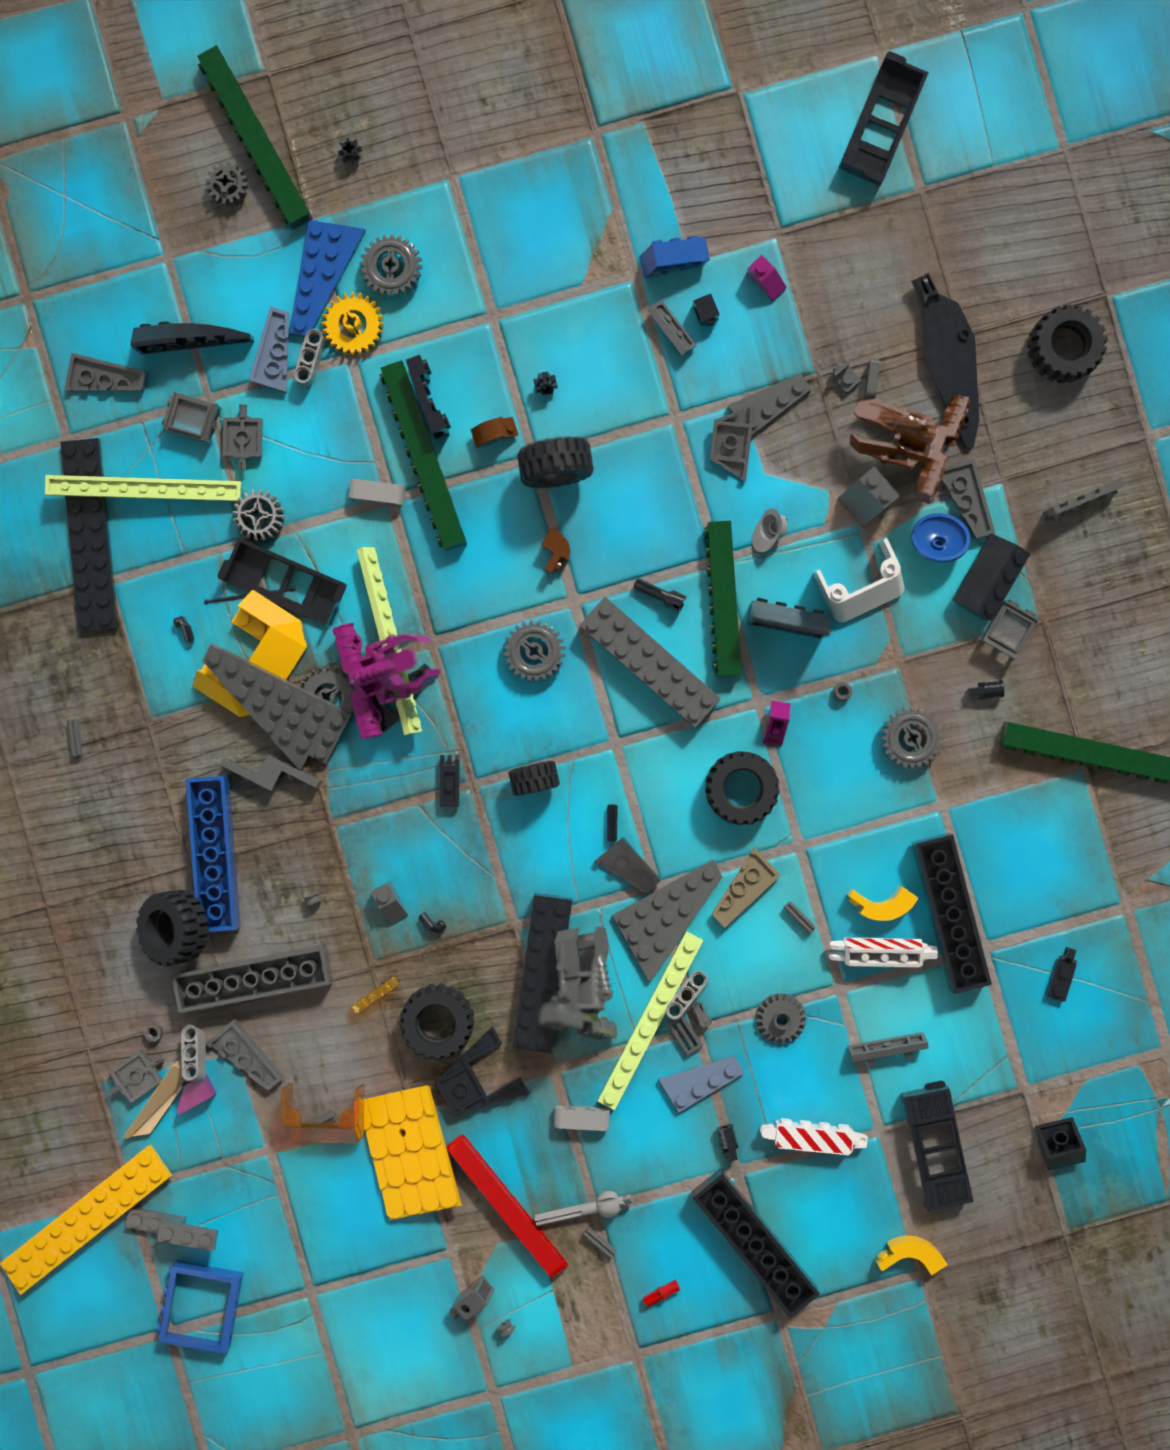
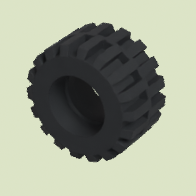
(534, 778)

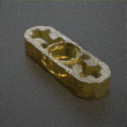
(374, 995)

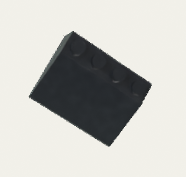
(788, 619)

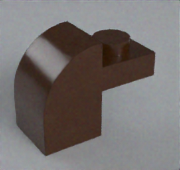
(493, 431)
(559, 546)

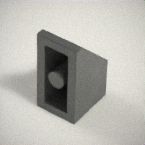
(389, 902)

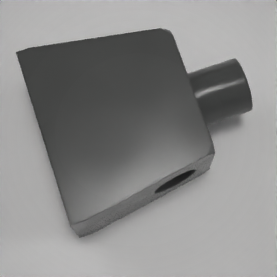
(472, 1299)

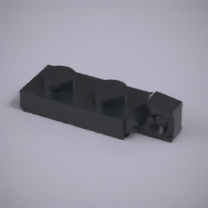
(1062, 975)

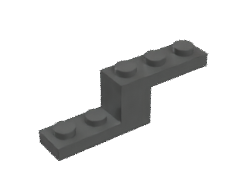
(270, 773)
(172, 1229)

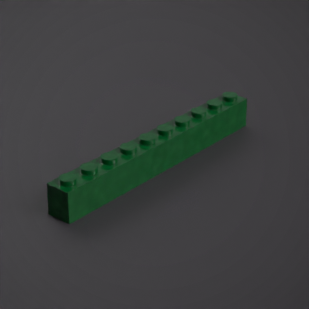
(256, 140)
(423, 455)
(1085, 751)

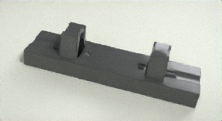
(887, 1047)

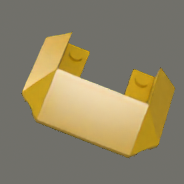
(277, 652)

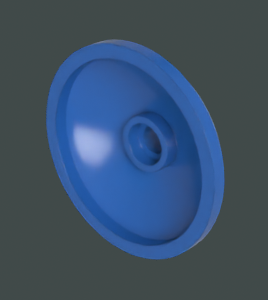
(943, 531)

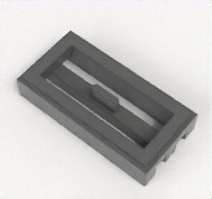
(693, 1048)

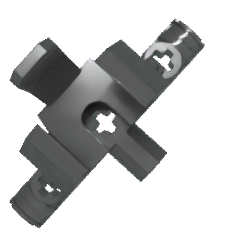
(582, 985)

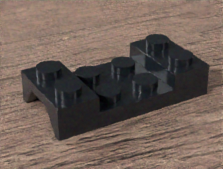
(420, 374)

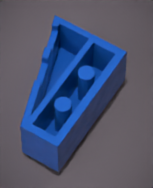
(674, 255)

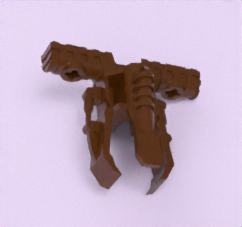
(915, 439)

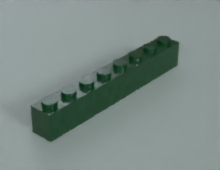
(723, 598)

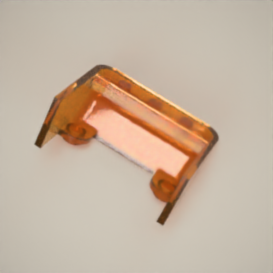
(347, 1131)

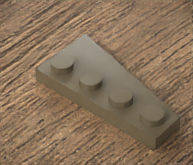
(748, 885)

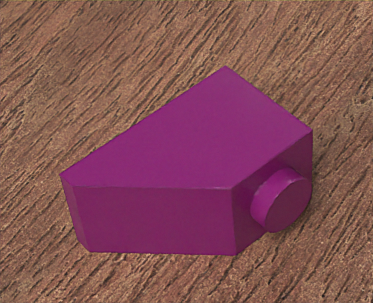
(766, 277)
(777, 723)
(195, 1094)

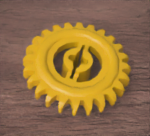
(344, 307)

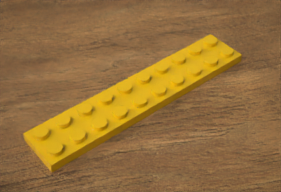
(86, 1219)

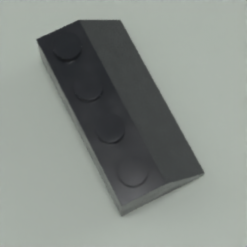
(991, 577)

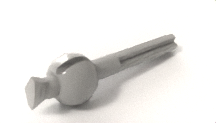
(607, 1204)

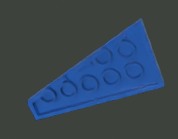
(323, 263)

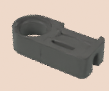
(872, 379)

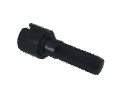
(672, 600)

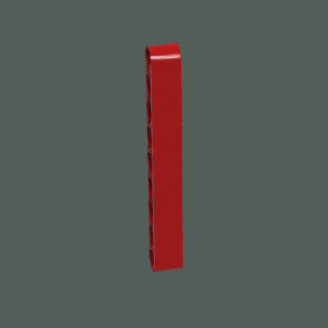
(507, 1206)

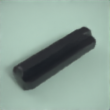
(612, 814)

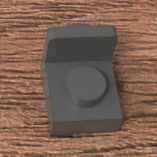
(845, 376)

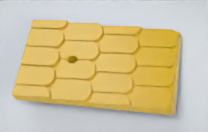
(414, 1166)

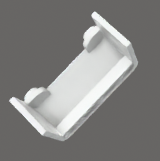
(847, 606)

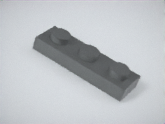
(671, 327)

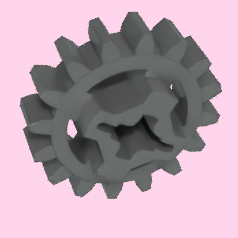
(233, 189)

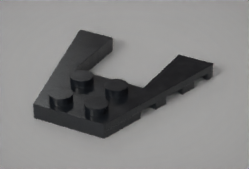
(461, 1086)

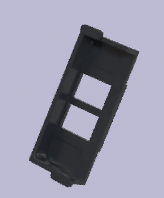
(896, 83)
(248, 566)
(930, 1108)

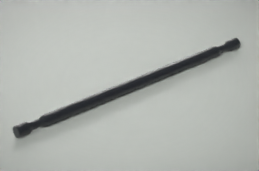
(240, 596)

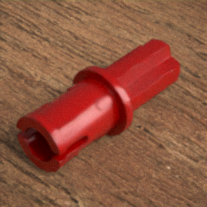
(661, 1293)

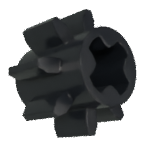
(345, 151)
(545, 383)

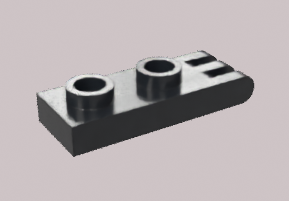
(450, 782)

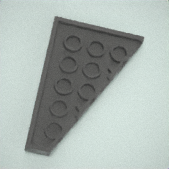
(660, 919)

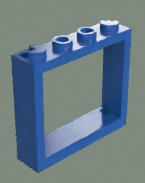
(208, 1272)

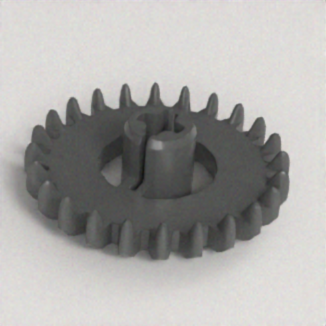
(390, 283)
(548, 663)
(341, 683)
(903, 721)

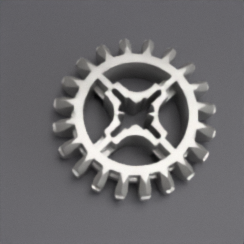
(258, 523)

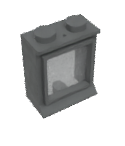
(190, 417)
(1009, 629)

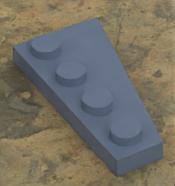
(272, 354)
(694, 1084)

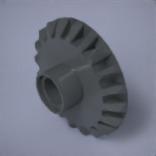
(771, 1009)

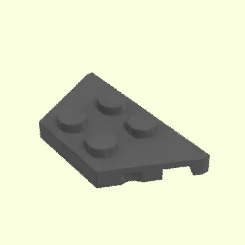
(732, 441)

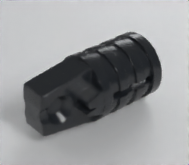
(988, 690)
(728, 1141)

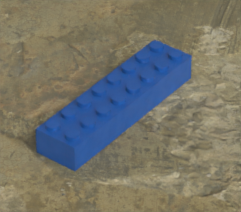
(213, 850)

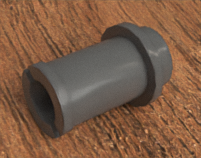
(701, 1015)

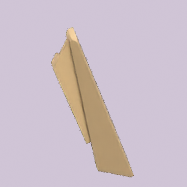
(158, 1102)

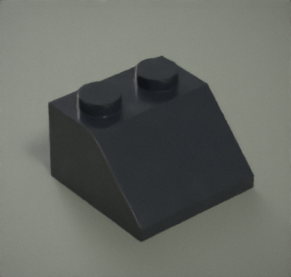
(1060, 1143)

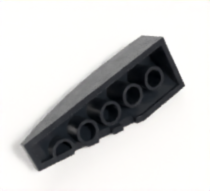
(183, 336)

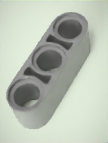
(309, 348)
(376, 492)
(678, 1000)
(188, 1046)
(581, 1118)

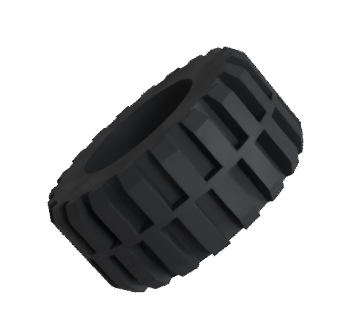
(1088, 330)
(555, 462)
(768, 788)
(188, 923)
(429, 1046)

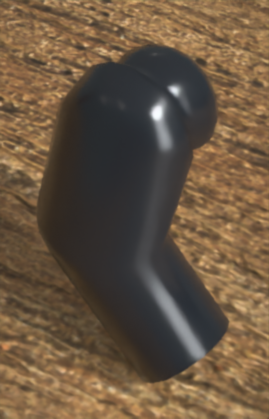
(187, 631)
(430, 925)

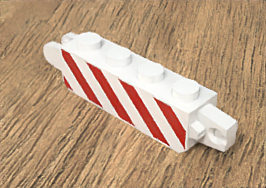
(882, 952)
(814, 1137)

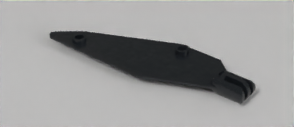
(949, 352)

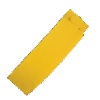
(894, 907)
(912, 1247)

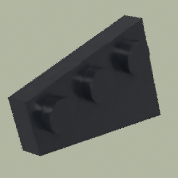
(629, 865)

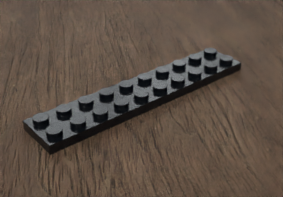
(89, 540)

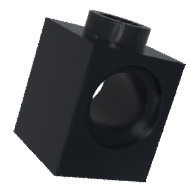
(706, 310)

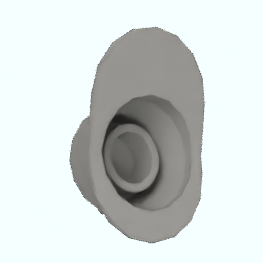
(768, 530)

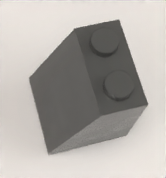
(868, 496)

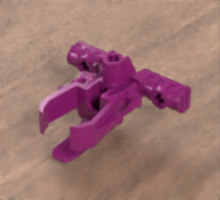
(376, 673)

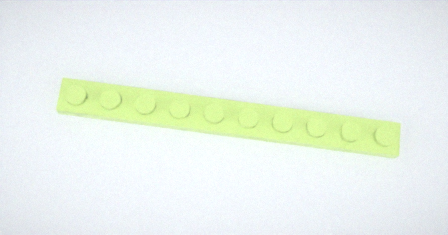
(142, 488)
(385, 627)
(650, 1020)

